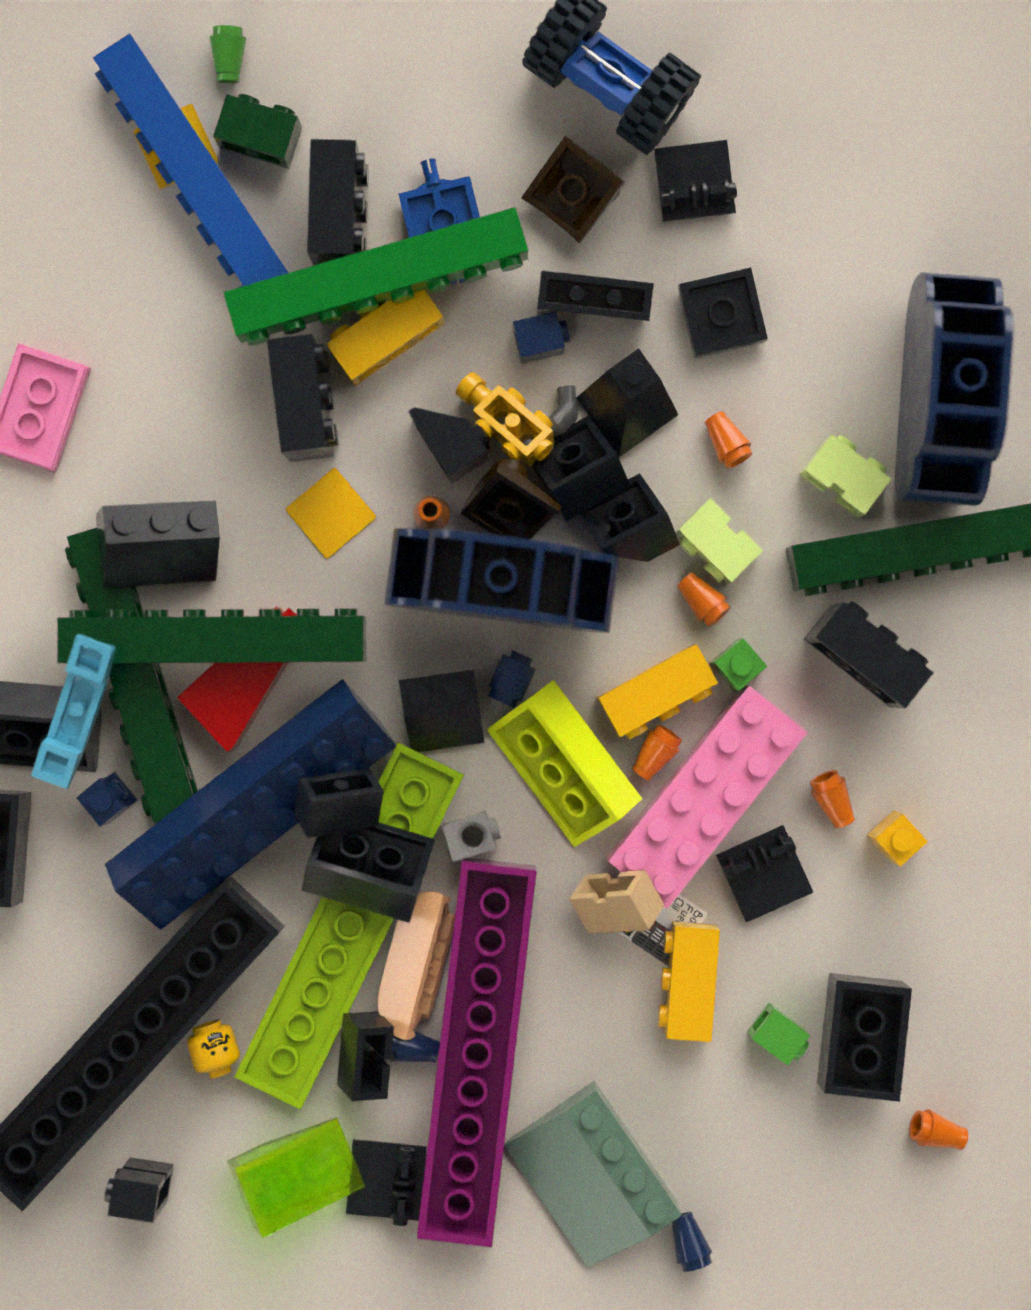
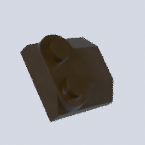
(573, 188)
(508, 502)

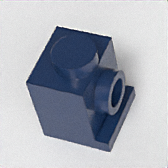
(107, 799)

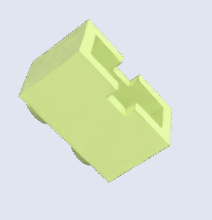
(847, 474)
(716, 543)

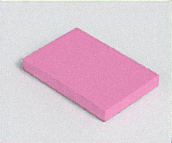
(39, 406)

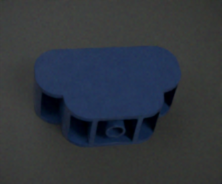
(953, 388)
(501, 579)

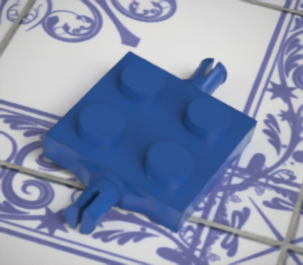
(438, 203)

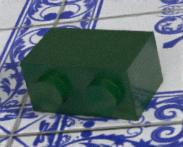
(258, 130)

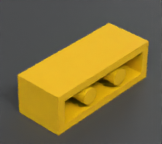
(383, 335)
(658, 692)
(689, 981)

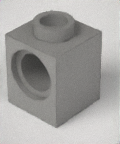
(458, 847)

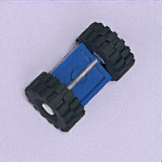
(571, 48)

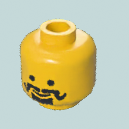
(213, 1048)

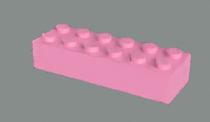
(708, 793)

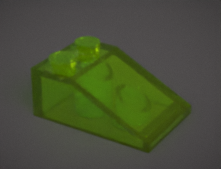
(295, 1175)

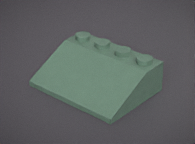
(593, 1176)

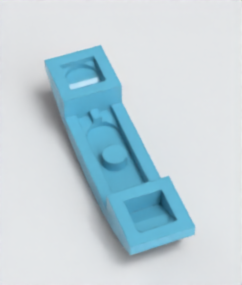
(75, 712)

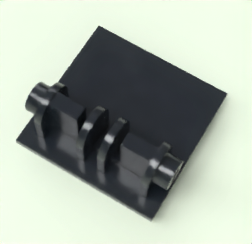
(695, 180)
(764, 873)
(391, 1180)

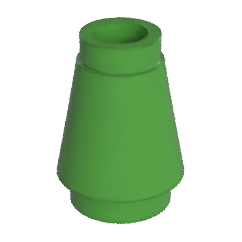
(227, 52)

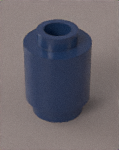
(511, 679)

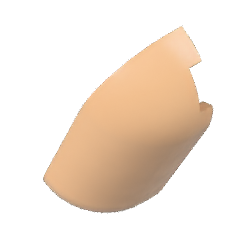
(416, 964)

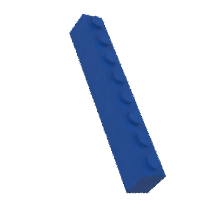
(187, 163)

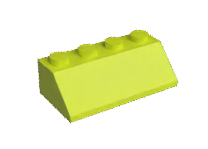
(564, 764)

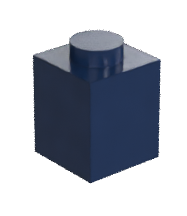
(540, 337)

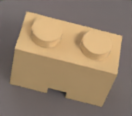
(617, 903)

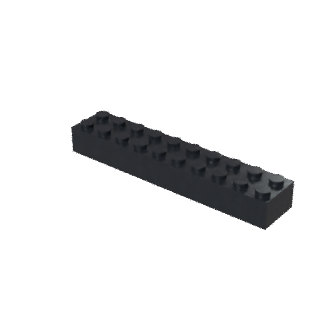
(131, 1038)

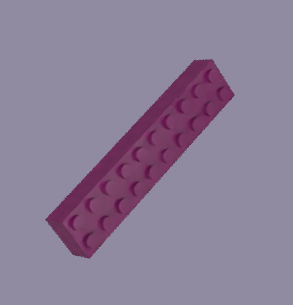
(477, 1052)

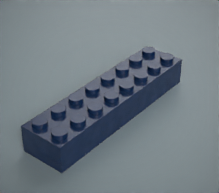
(245, 806)

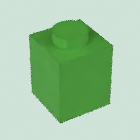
(738, 664)
(779, 1034)

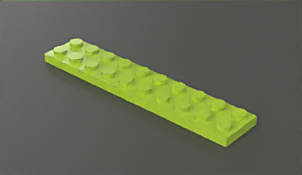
(339, 946)

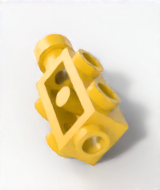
(519, 424)

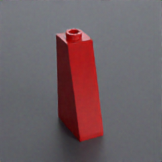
(231, 696)

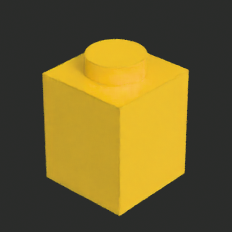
(897, 838)

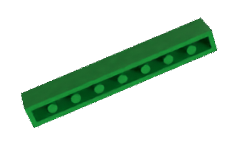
(377, 276)

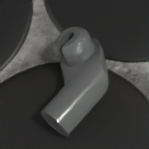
(567, 412)

